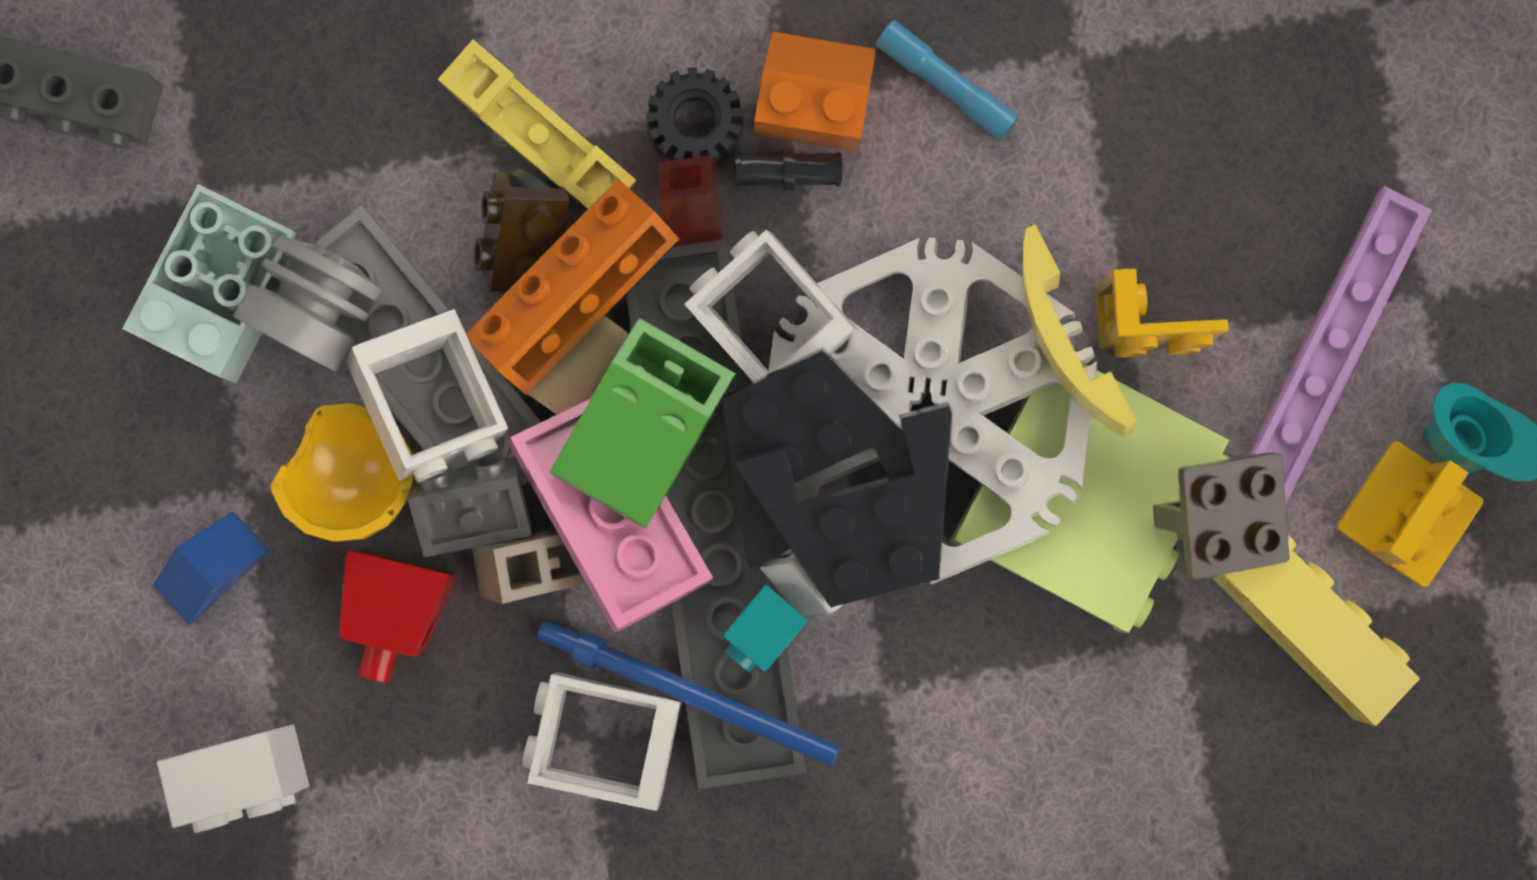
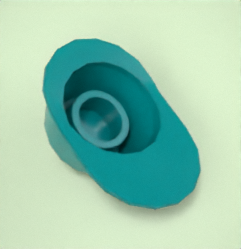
(1482, 434)

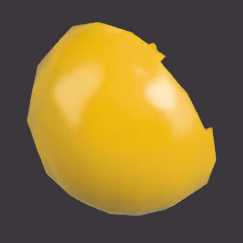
(340, 477)

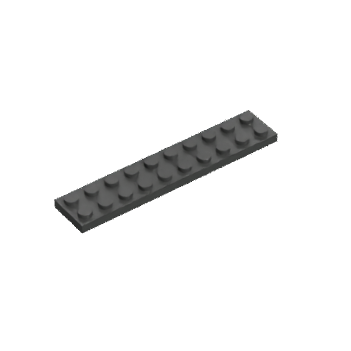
(709, 512)

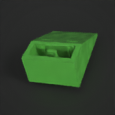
(642, 423)

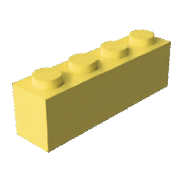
(1324, 635)

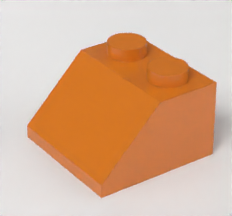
(814, 92)

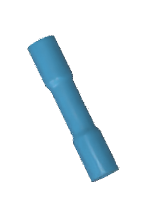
(920, 60)

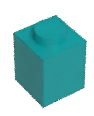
(763, 630)

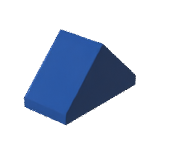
(209, 566)

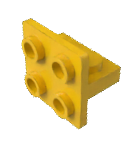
(1410, 512)

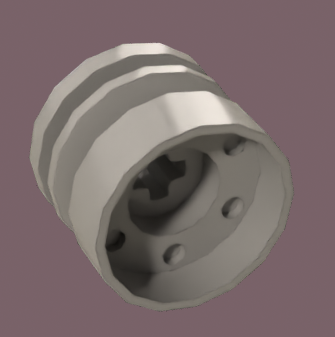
(308, 302)

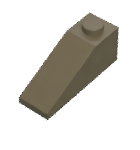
(525, 567)

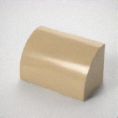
(581, 369)

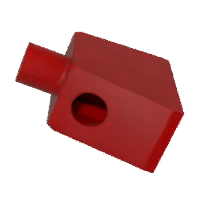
(390, 609)

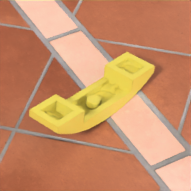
(531, 126)
(1099, 396)

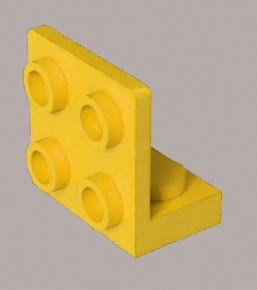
(1118, 308)

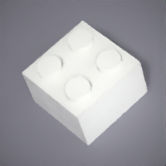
(222, 779)

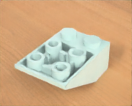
(202, 281)

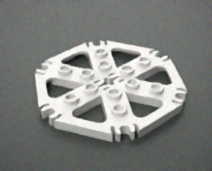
(972, 387)

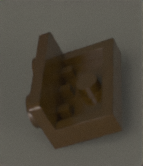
(517, 230)

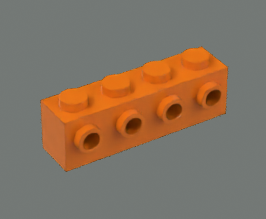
(571, 286)

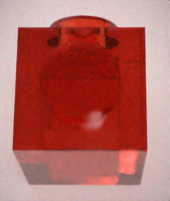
(691, 211)

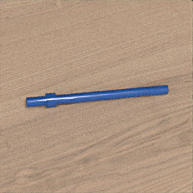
(593, 652)

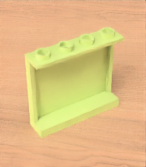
(1107, 542)

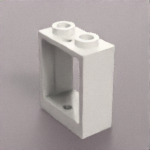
(747, 255)
(408, 344)
(540, 749)

